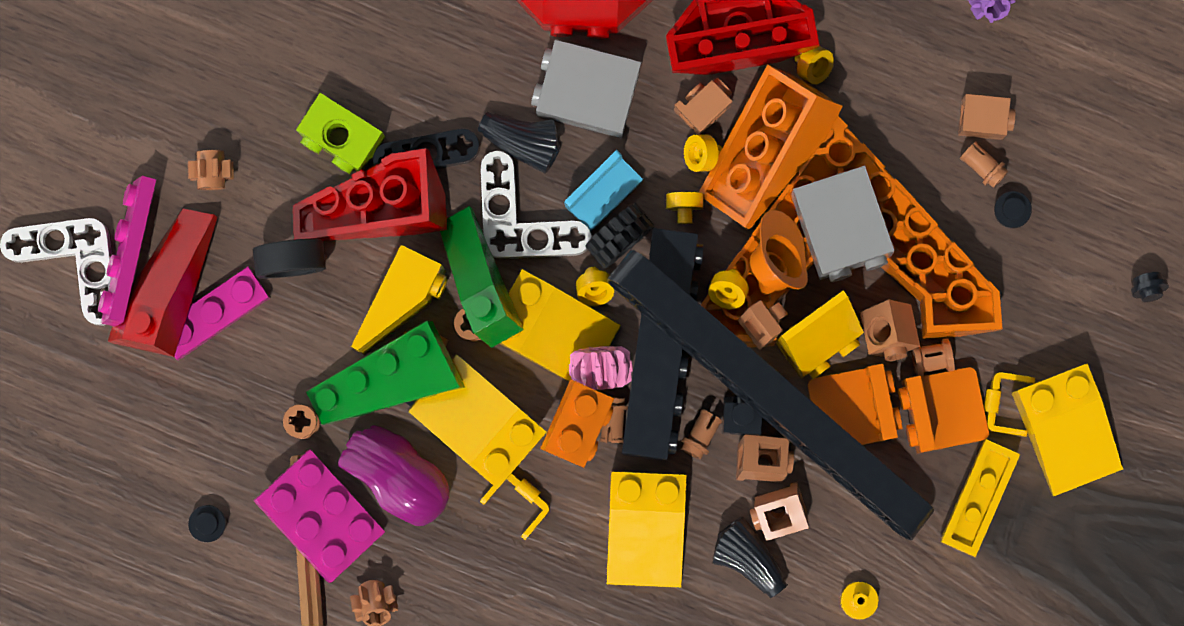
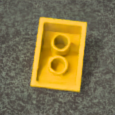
(402, 295)
(554, 325)
(821, 336)
(480, 425)
(1068, 429)
(646, 529)

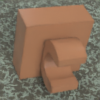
(762, 323)

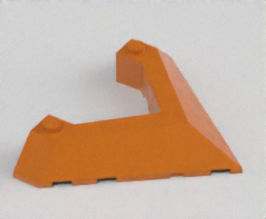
(925, 261)

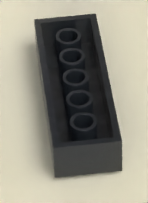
(660, 359)

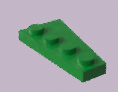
(395, 374)

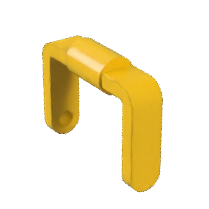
(992, 402)
(530, 493)

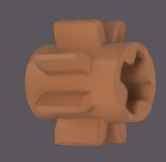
(210, 170)
(374, 603)

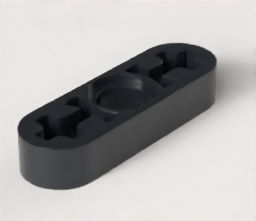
(452, 140)

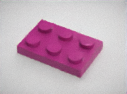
(319, 516)

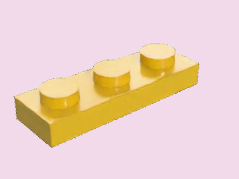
(979, 498)

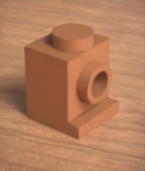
(704, 105)
(773, 449)
(789, 521)

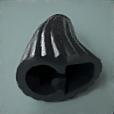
(527, 141)
(745, 552)

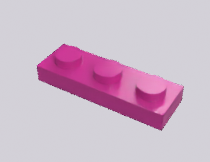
(220, 310)

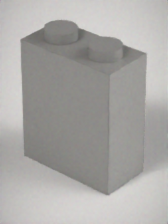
(586, 88)
(843, 224)

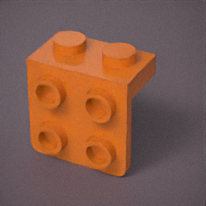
(859, 402)
(943, 410)
(578, 424)

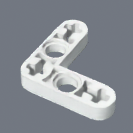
(508, 222)
(84, 254)

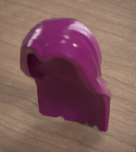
(396, 475)

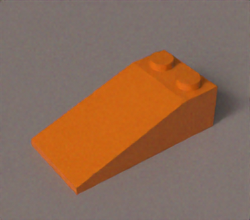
(768, 145)

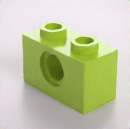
(328, 115)

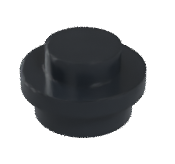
(1012, 209)
(1149, 286)
(207, 523)

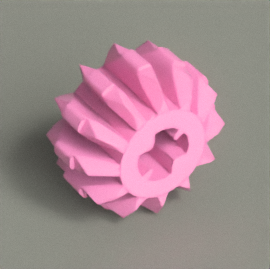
(601, 367)

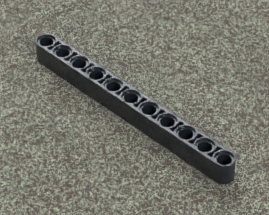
(770, 394)

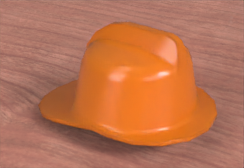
(780, 255)

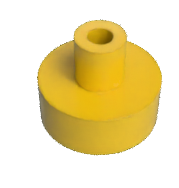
(815, 65)
(701, 152)
(684, 204)
(593, 287)
(728, 289)
(849, 599)

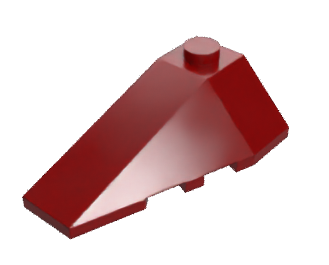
(385, 201)
(166, 287)

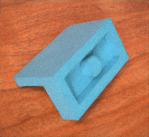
(603, 191)

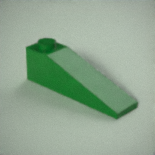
(479, 280)

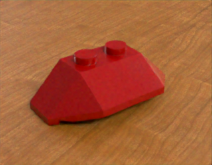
(590, 16)
(739, 35)

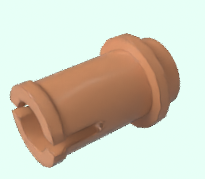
(984, 164)
(614, 429)
(701, 435)

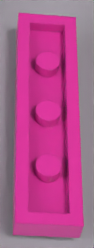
(123, 265)

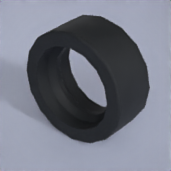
(289, 258)

